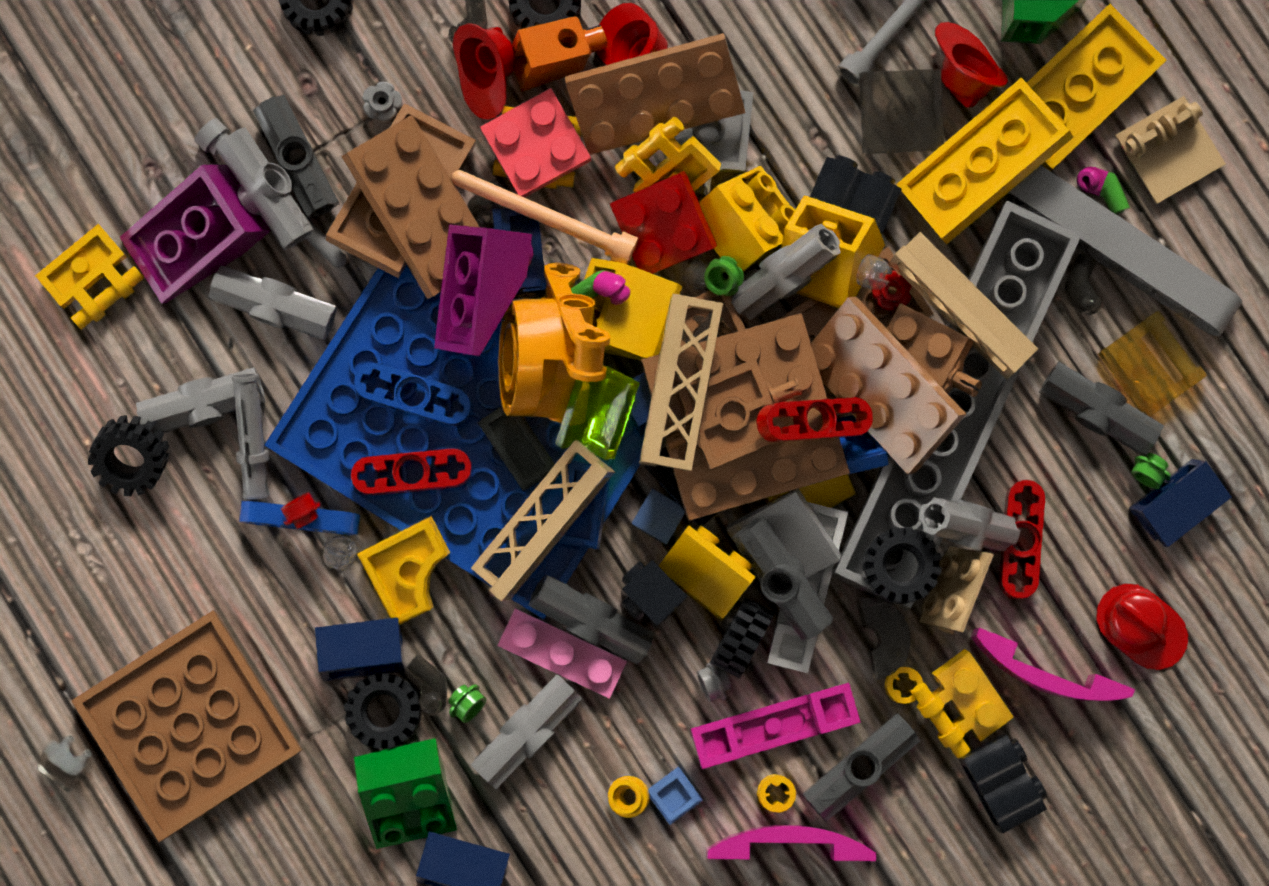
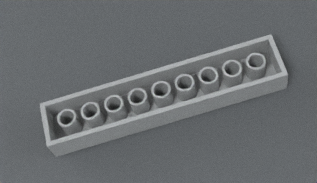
(1020, 276)

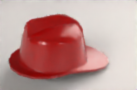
(629, 34)
(484, 64)
(967, 64)
(1142, 626)

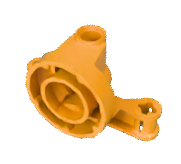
(548, 347)

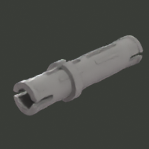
(250, 435)

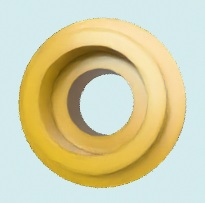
(617, 801)

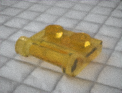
(1142, 373)

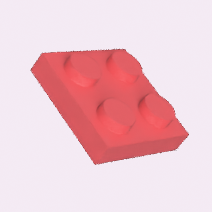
(535, 143)

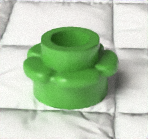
(715, 280)
(1151, 470)
(466, 702)

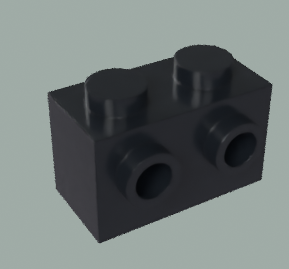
(650, 593)

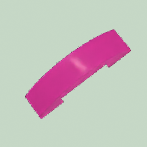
(1001, 651)
(775, 725)
(738, 845)

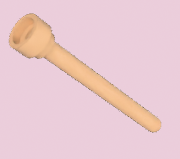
(616, 246)

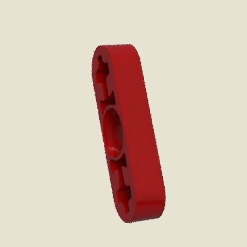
(801, 430)
(381, 484)
(1028, 571)

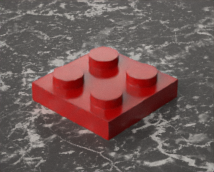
(666, 222)

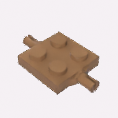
(935, 348)
(731, 413)

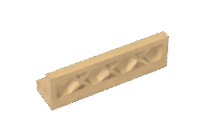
(963, 305)
(664, 380)
(547, 533)

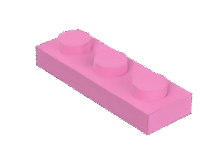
(562, 653)

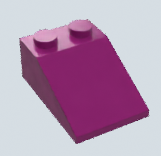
(193, 232)
(479, 284)

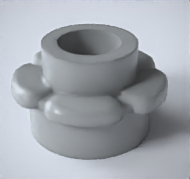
(374, 109)
(713, 682)

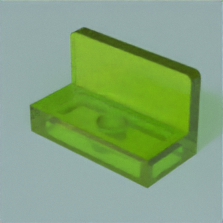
(598, 413)

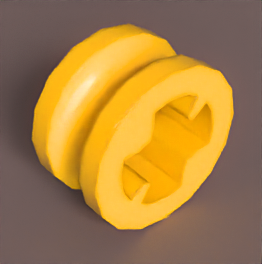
(895, 695)
(776, 780)

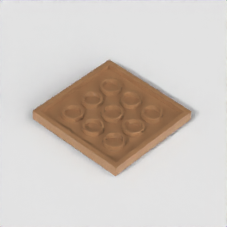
(782, 354)
(187, 725)

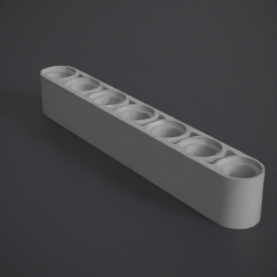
(1129, 251)

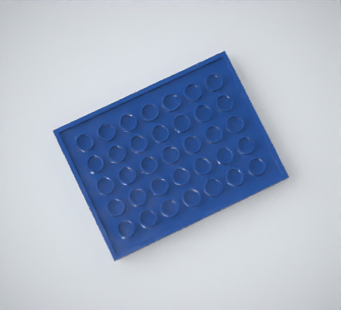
(335, 427)

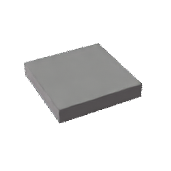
(797, 530)

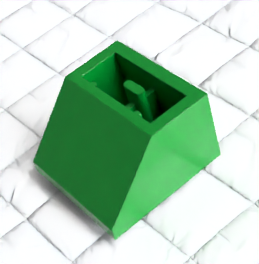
(1035, 19)
(404, 793)

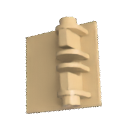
(1170, 149)
(957, 589)

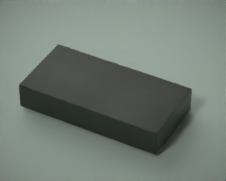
(517, 447)

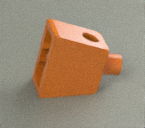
(554, 51)

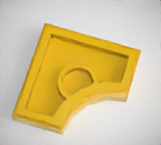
(403, 568)

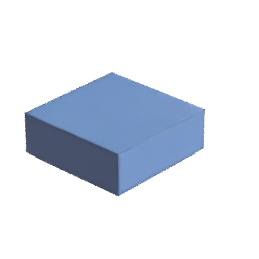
(658, 516)
(674, 795)

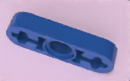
(380, 395)
(327, 522)

